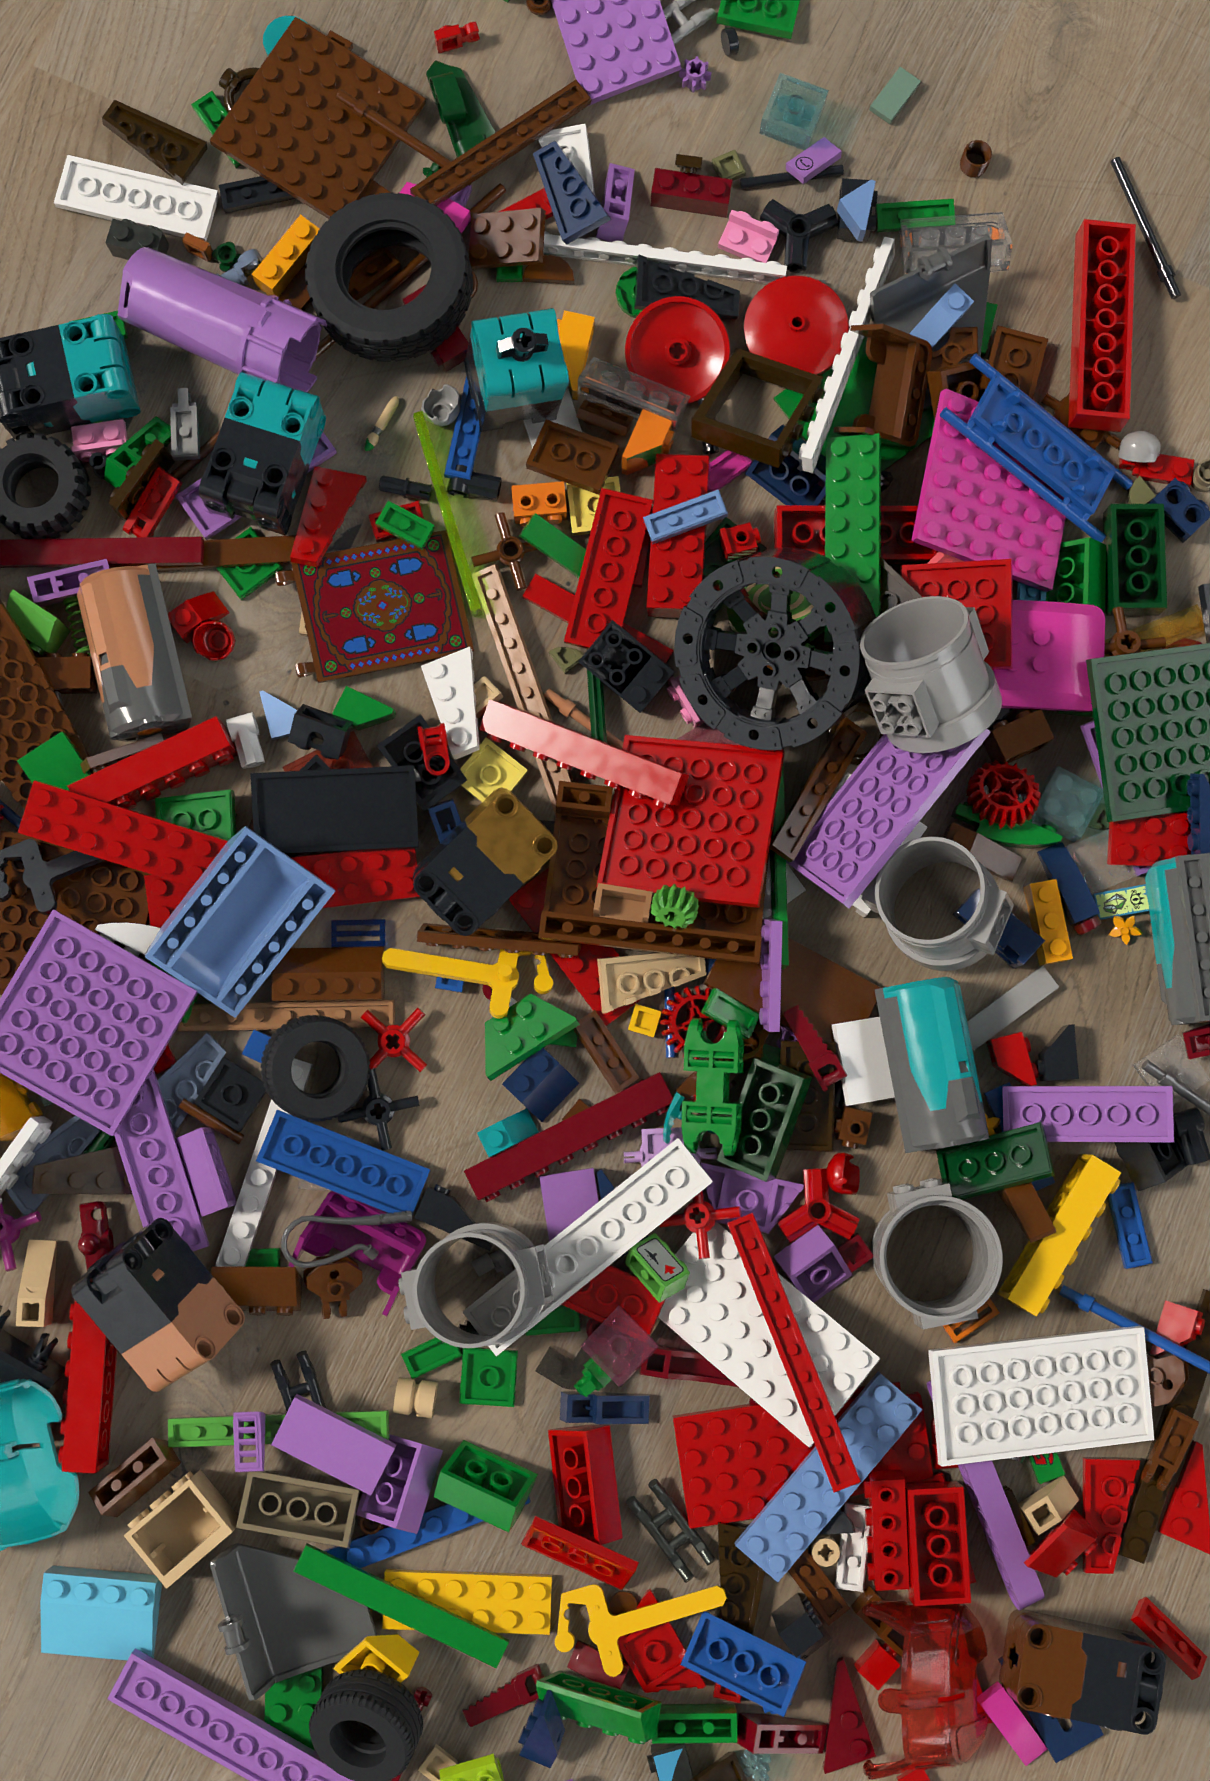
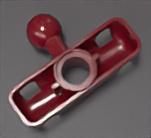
(96, 1235)

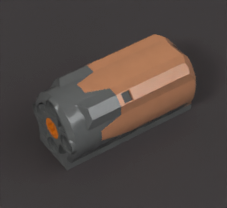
(133, 653)

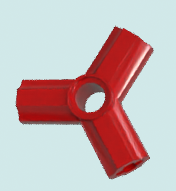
(833, 1218)

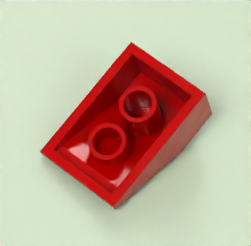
(1063, 1545)

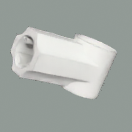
(245, 734)

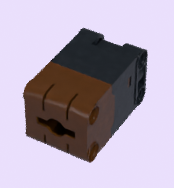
(1082, 1672)

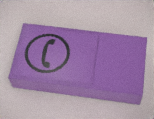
(813, 160)

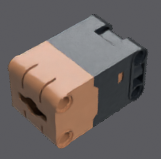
(158, 1305)

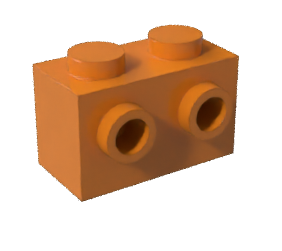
(544, 499)

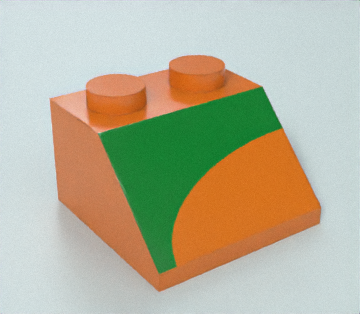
(650, 437)

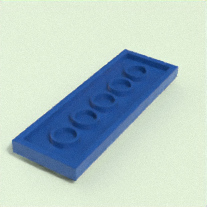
(342, 1164)

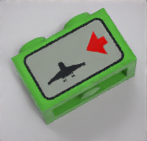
(657, 1267)

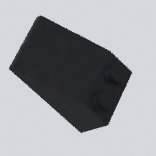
(404, 749)

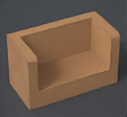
(622, 903)

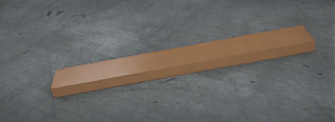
(275, 1014)

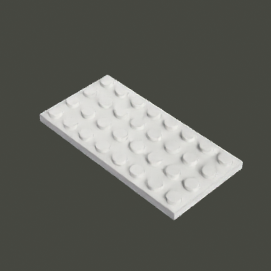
(727, 1327)
(1040, 1395)

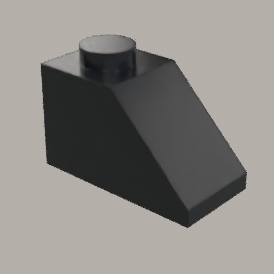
(1059, 1057)

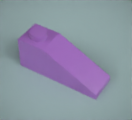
(616, 202)
(61, 584)

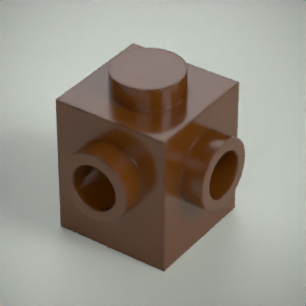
(852, 1127)

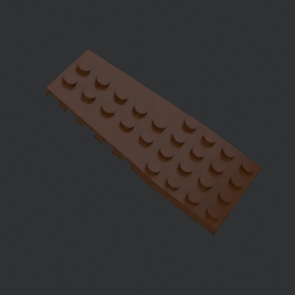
(27, 708)

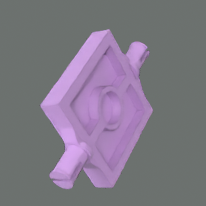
(653, 1144)

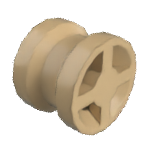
(824, 1544)

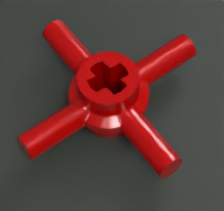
(404, 1039)
(706, 1224)

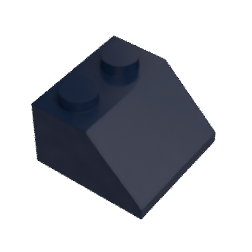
(540, 1083)

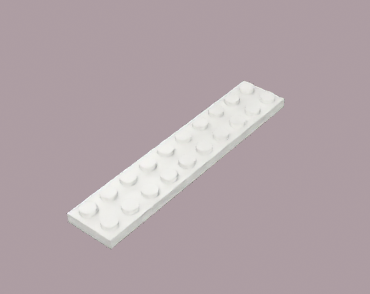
(598, 1237)

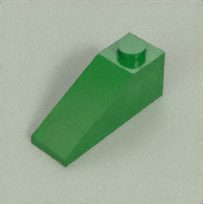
(130, 452)

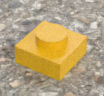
(644, 1020)

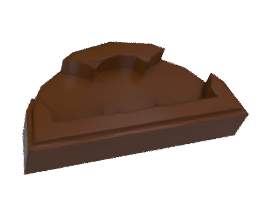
(551, 271)

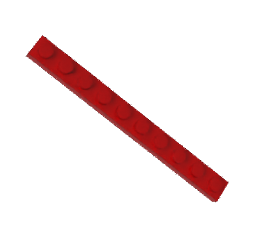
(794, 1353)

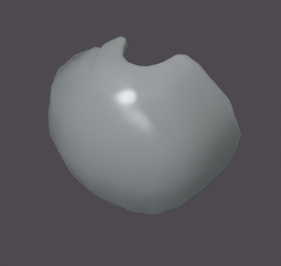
(442, 406)
(1140, 447)

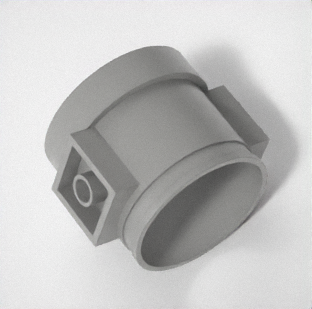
(929, 675)
(968, 944)
(986, 1260)
(533, 1273)

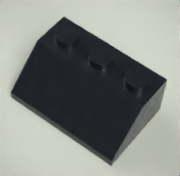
(1151, 1161)

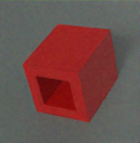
(877, 1664)

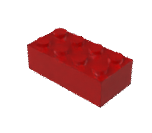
(937, 1544)

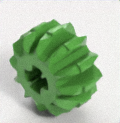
(674, 906)

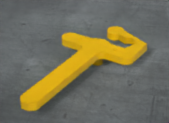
(501, 977)
(607, 1628)

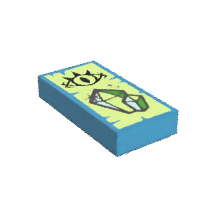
(1122, 901)

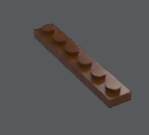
(817, 790)
(488, 939)

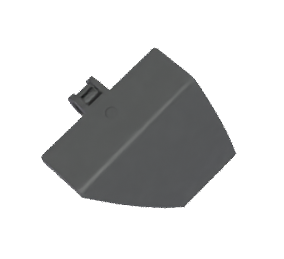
(912, 296)
(281, 1619)

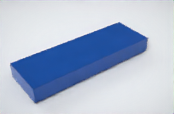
(1129, 1226)

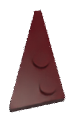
(847, 1734)

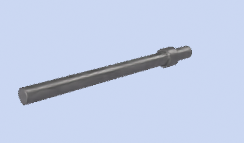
(1166, 1078)

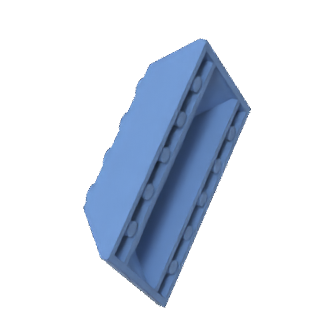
(238, 921)

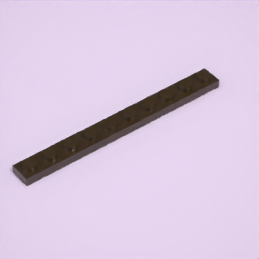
(1149, 1500)

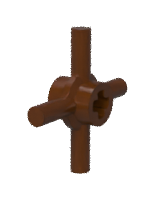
(1129, 638)

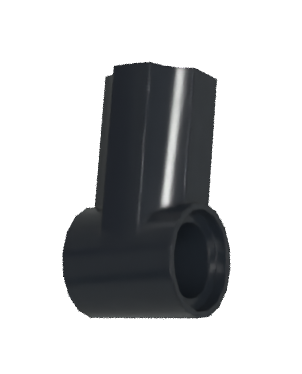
(478, 486)
(1189, 1131)

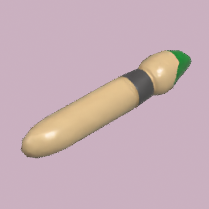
(373, 438)

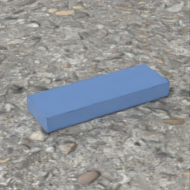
(685, 516)

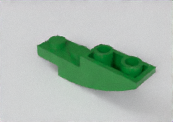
(1024, 836)

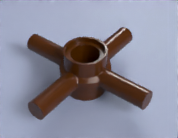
(498, 554)

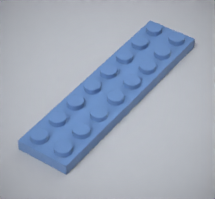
(807, 1499)

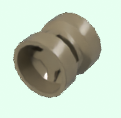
(1198, 482)

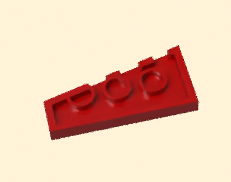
(324, 511)

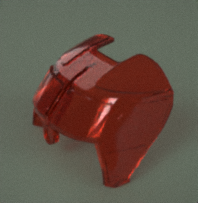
(937, 1661)

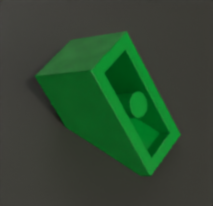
(362, 709)

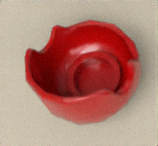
(213, 640)
(843, 1175)

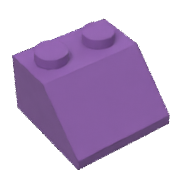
(813, 1264)

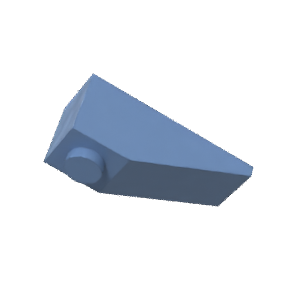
(943, 315)

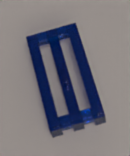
(370, 922)

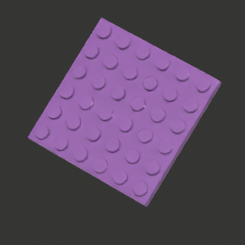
(87, 1022)

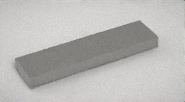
(1010, 1006)

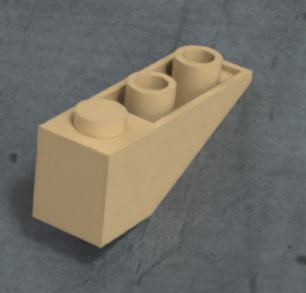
(37, 1285)

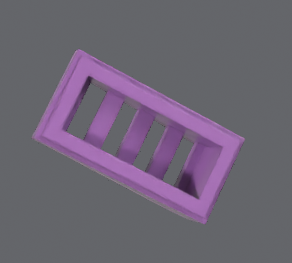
(239, 1441)

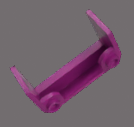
(397, 1242)

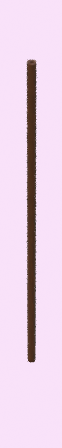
(372, 302)

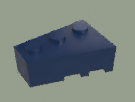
(1017, 940)

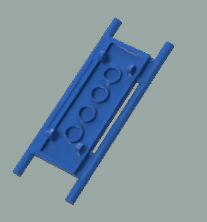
(1042, 446)

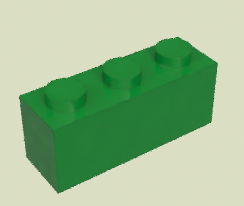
(697, 1723)

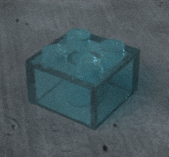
(793, 111)
(1067, 803)

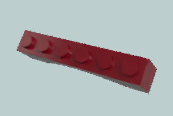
(682, 1365)

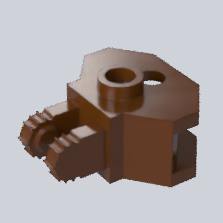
(333, 1283)
(1162, 1370)

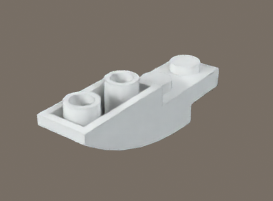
(134, 936)

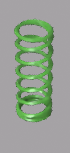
(69, 602)

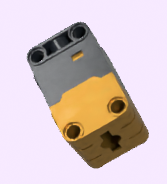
(483, 862)

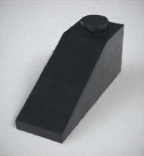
(446, 1213)

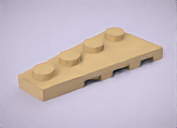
(643, 975)

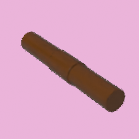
(211, 1121)

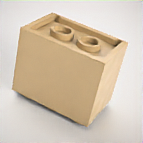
(181, 1527)

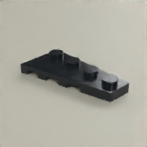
(660, 281)

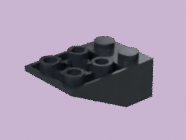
(627, 666)

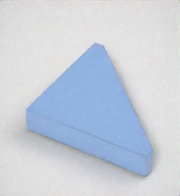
(278, 715)

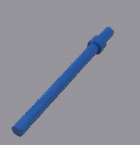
(1088, 1303)

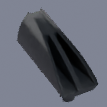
(25, 1362)

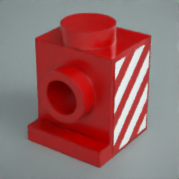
(732, 547)

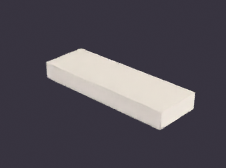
(853, 1550)

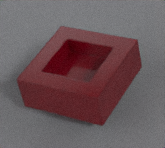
(854, 1252)

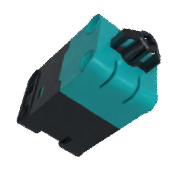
(516, 368)

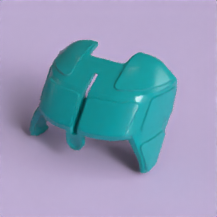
(34, 1493)

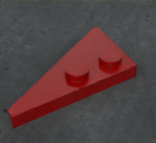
(1188, 1510)

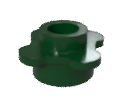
(221, 251)

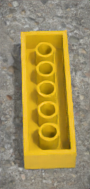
(1071, 1212)

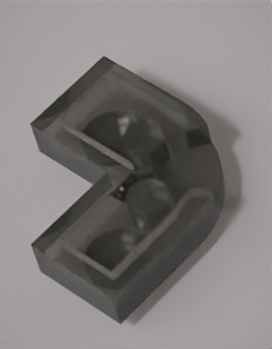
(562, 1369)

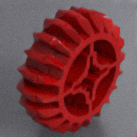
(1002, 802)
(692, 1010)

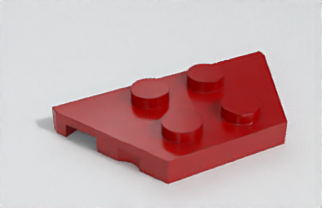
(657, 1655)

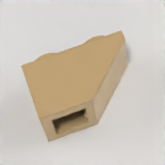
(1049, 1505)

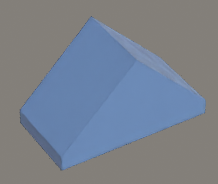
(855, 209)

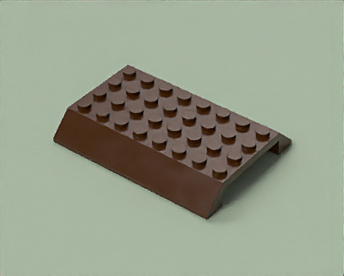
(571, 890)

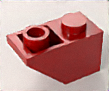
(1011, 1057)

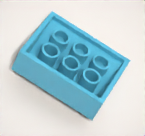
(98, 1612)

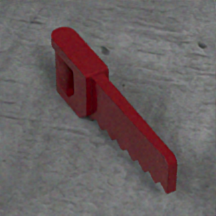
(814, 1048)
(505, 1698)

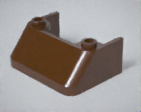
(897, 388)

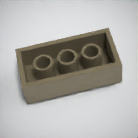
(298, 1509)

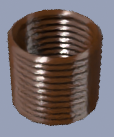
(978, 147)

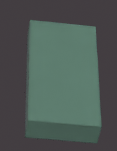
(895, 95)

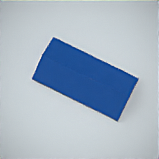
(744, 1663)

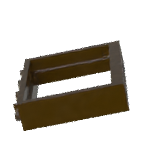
(746, 443)

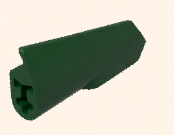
(458, 107)

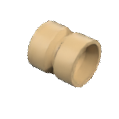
(415, 1397)

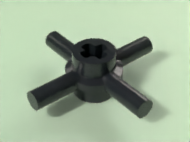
(379, 1121)

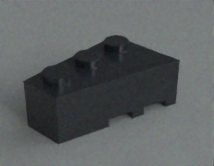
(800, 1626)

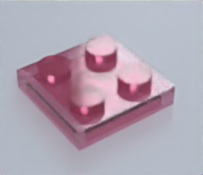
(619, 1346)

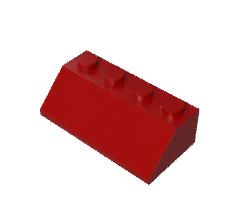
(586, 1482)

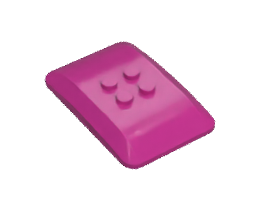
(1051, 655)

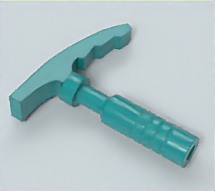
(673, 1112)

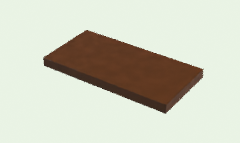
(819, 986)

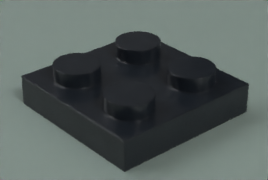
(231, 1094)

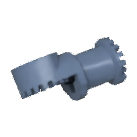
(244, 267)

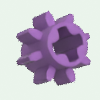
(695, 74)

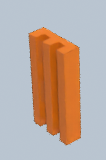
(969, 1329)

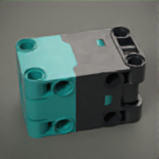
(65, 377)
(263, 453)

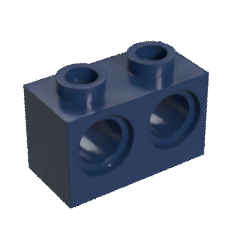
(1175, 514)

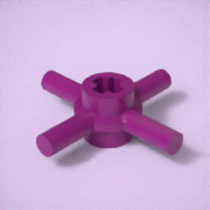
(10, 1233)

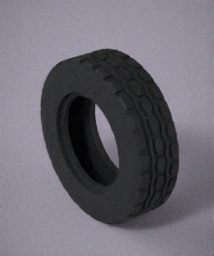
(380, 223)

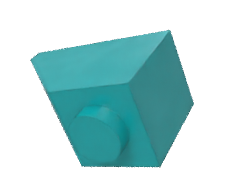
(507, 1132)

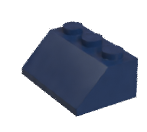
(789, 481)

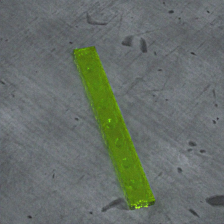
(447, 514)

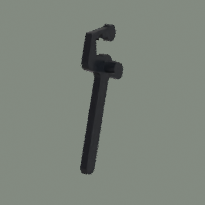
(41, 874)

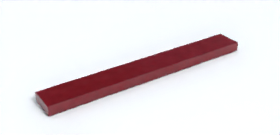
(117, 551)

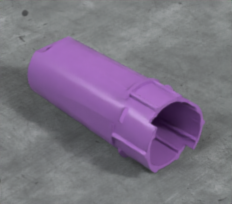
(219, 319)

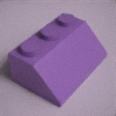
(206, 1171)
(403, 1486)

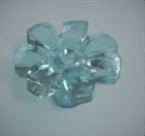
(756, 1765)

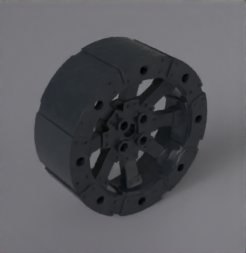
(820, 584)

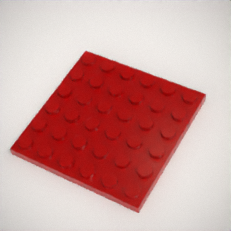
(715, 835)

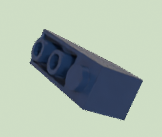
(1199, 814)
(542, 1732)

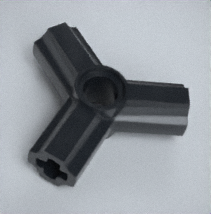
(811, 223)

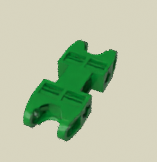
(712, 1086)

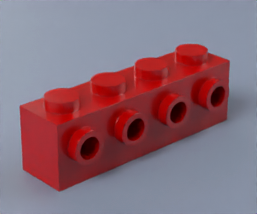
(888, 1530)

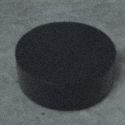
(729, 41)

